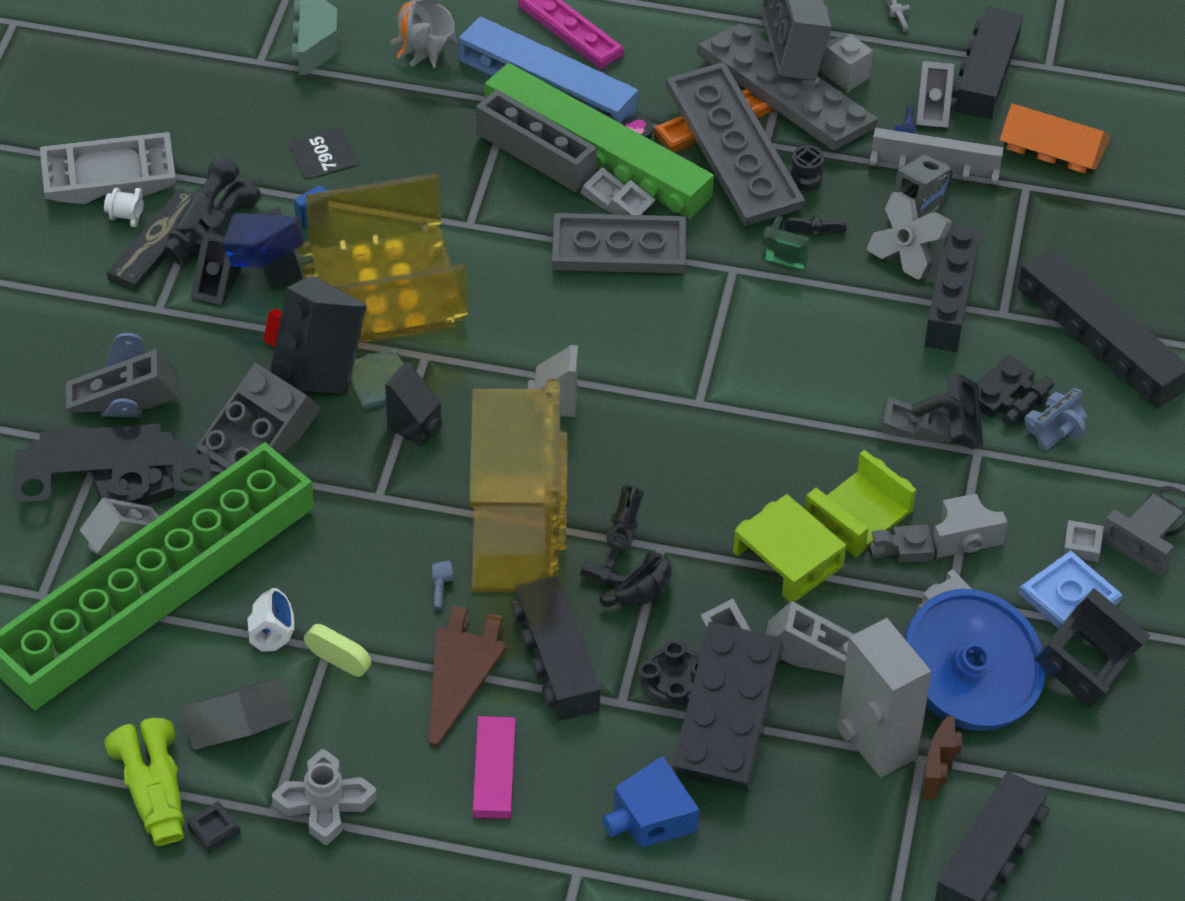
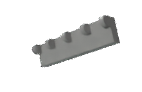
(959, 155)

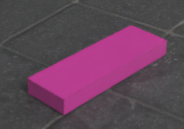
(494, 767)

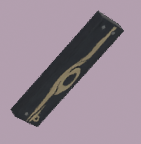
(148, 248)

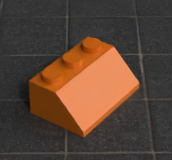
(1054, 138)

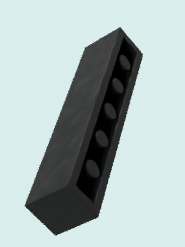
(1103, 327)

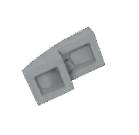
(615, 196)

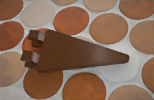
(460, 668)

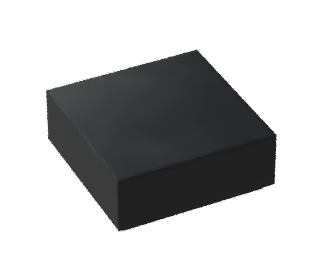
(213, 827)

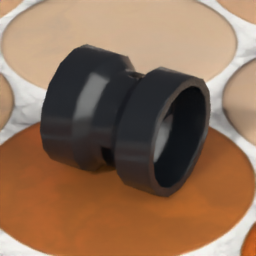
(807, 167)

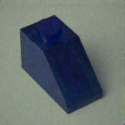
(261, 239)

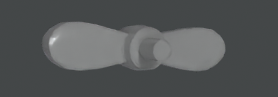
(897, 11)

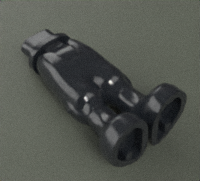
(201, 213)

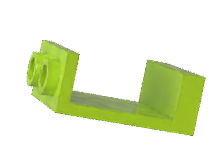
(863, 503)
(792, 545)

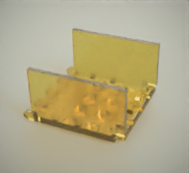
(388, 253)
(517, 486)

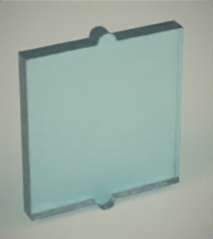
(371, 374)

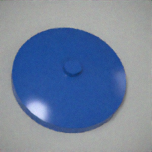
(977, 658)

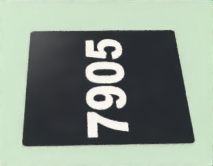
(322, 152)

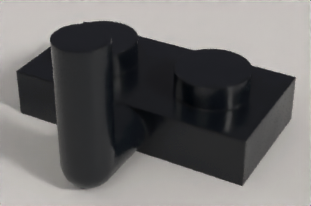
(963, 407)

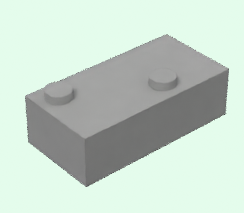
(883, 697)

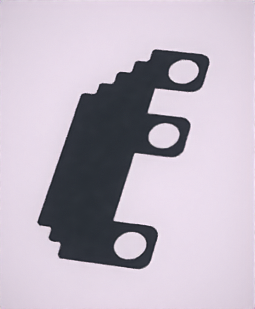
(114, 448)

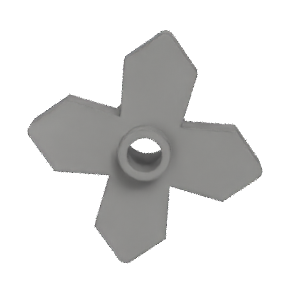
(909, 235)
(324, 796)

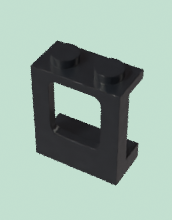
(1103, 628)

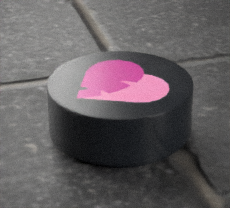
(640, 125)

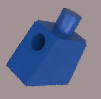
(652, 806)

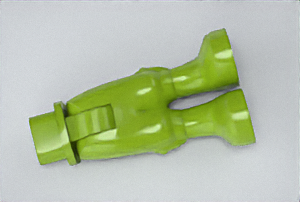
(151, 786)

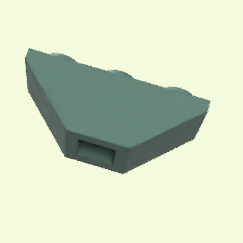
(315, 32)

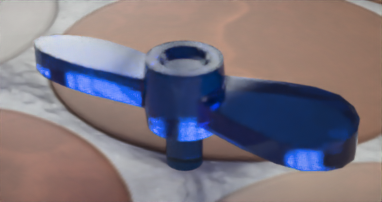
(907, 126)

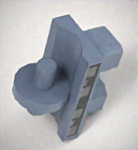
(1062, 418)

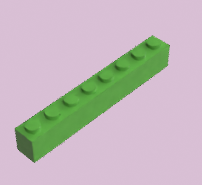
(620, 150)

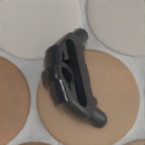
(643, 585)

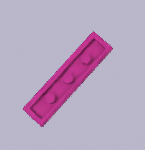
(574, 30)

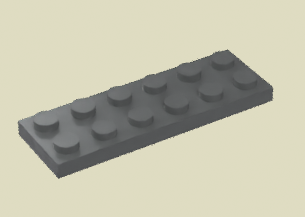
(806, 102)
(735, 144)

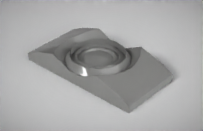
(94, 168)

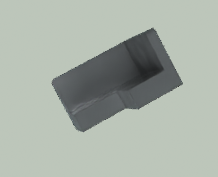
(237, 713)

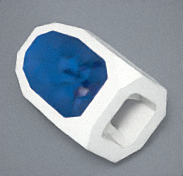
(271, 621)

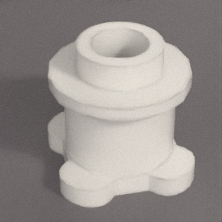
(124, 205)

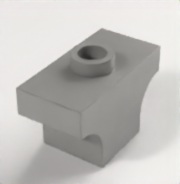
(967, 527)

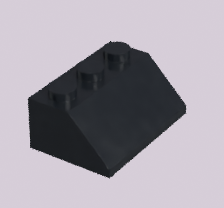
(317, 337)

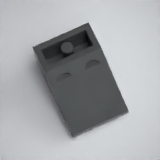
(257, 413)

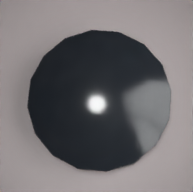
(670, 673)

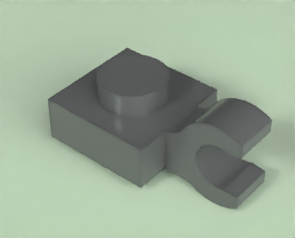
(906, 542)

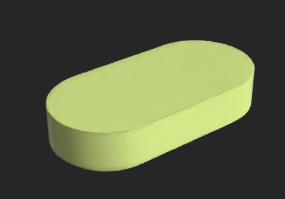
(337, 650)

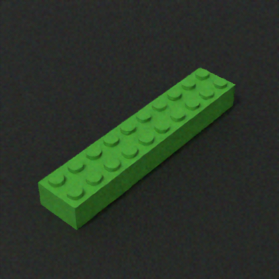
(151, 574)

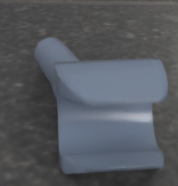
(441, 573)

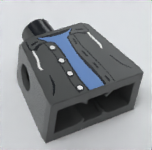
(925, 182)

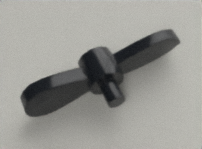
(814, 226)

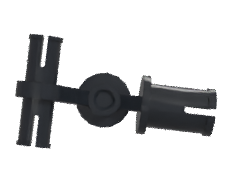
(618, 538)

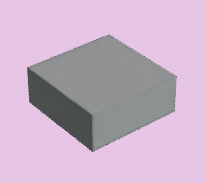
(1083, 540)

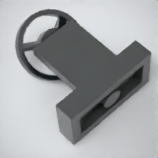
(1143, 532)

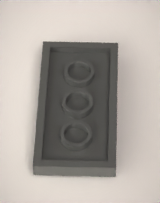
(619, 243)

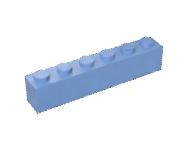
(492, 46)

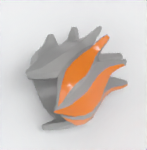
(424, 29)

